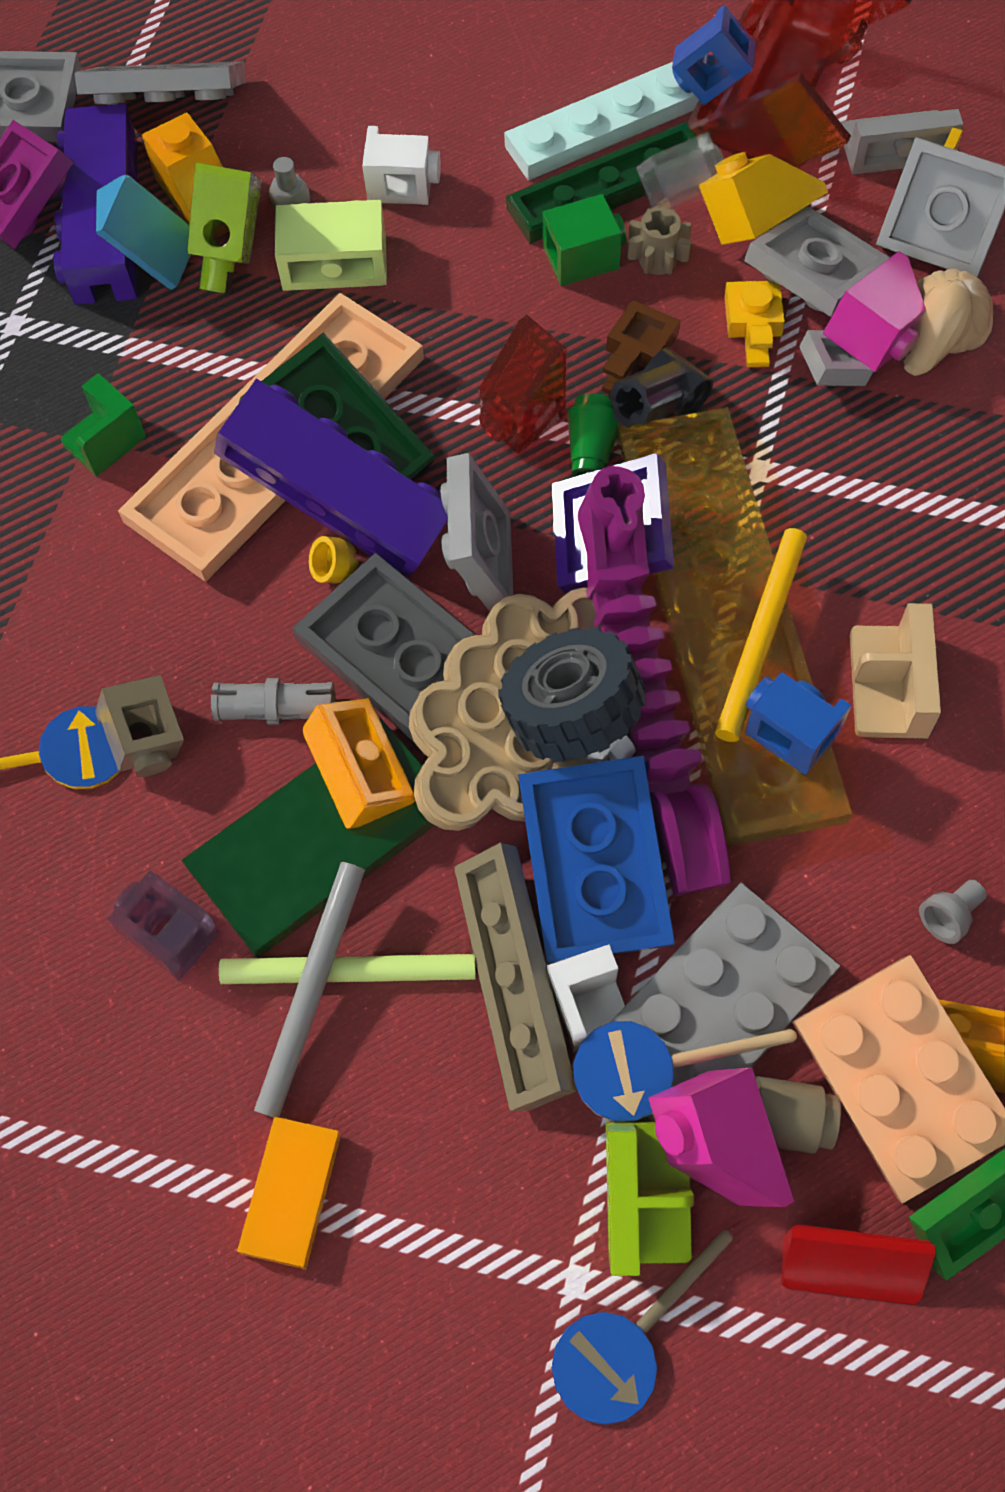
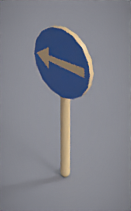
(629, 1063)

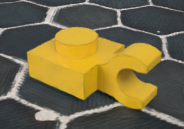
(756, 314)

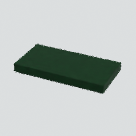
(283, 855)

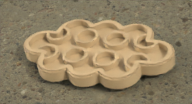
(461, 720)

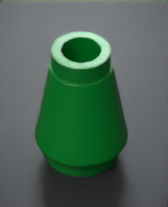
(591, 433)

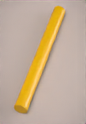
(761, 635)

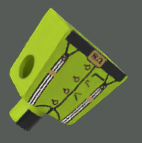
(220, 198)

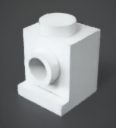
(399, 167)

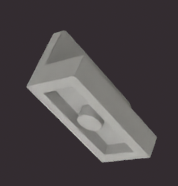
(887, 140)

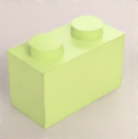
(330, 245)

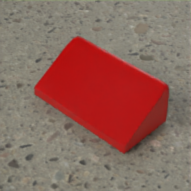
(856, 1264)

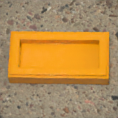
(289, 1193)

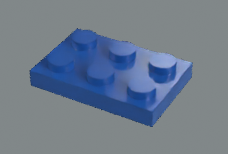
(596, 859)

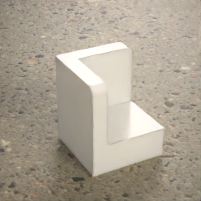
(585, 992)

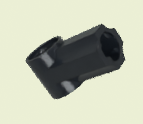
(662, 388)

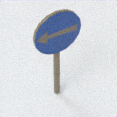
(607, 1363)

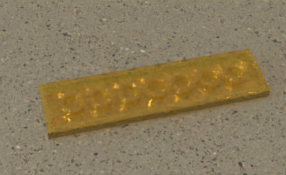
(710, 609)

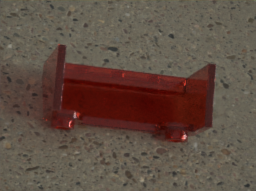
(777, 102)

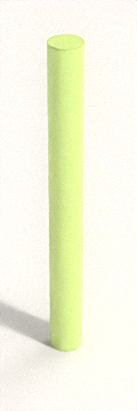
(351, 969)

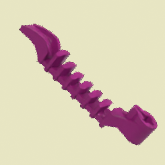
(617, 566)

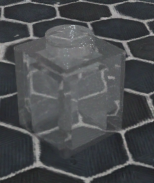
(675, 174)

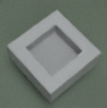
(831, 363)

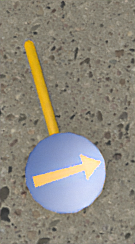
(72, 751)

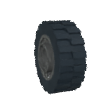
(572, 694)

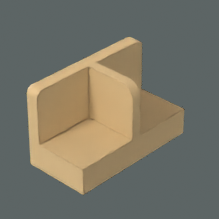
(896, 676)

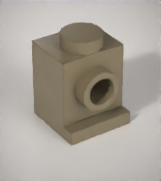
(141, 708)

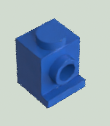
(713, 74)
(794, 720)

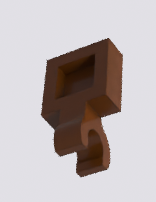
(636, 340)

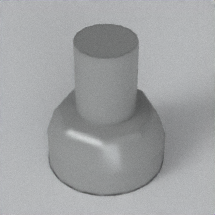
(287, 186)
(949, 914)

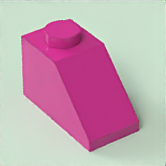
(879, 314)
(722, 1137)

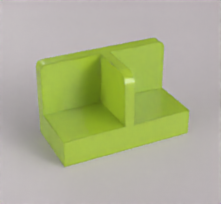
(644, 1201)

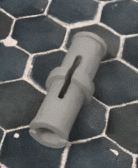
(269, 700)

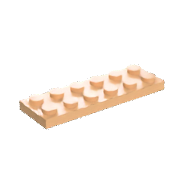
(205, 507)

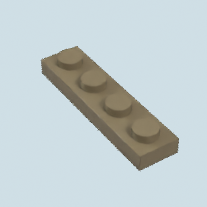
(514, 979)

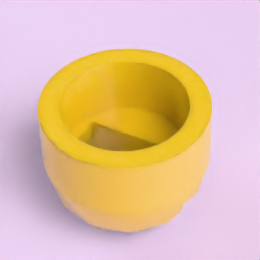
(332, 560)

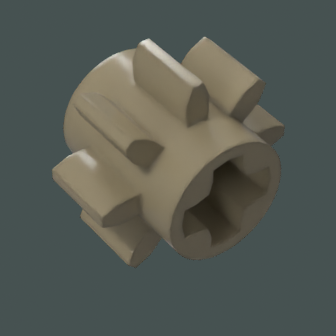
(659, 241)

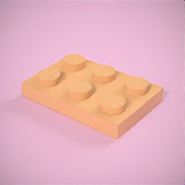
(905, 1078)

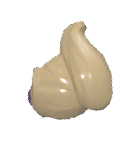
(954, 320)

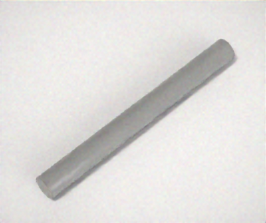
(309, 990)

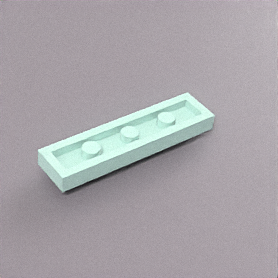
(598, 122)

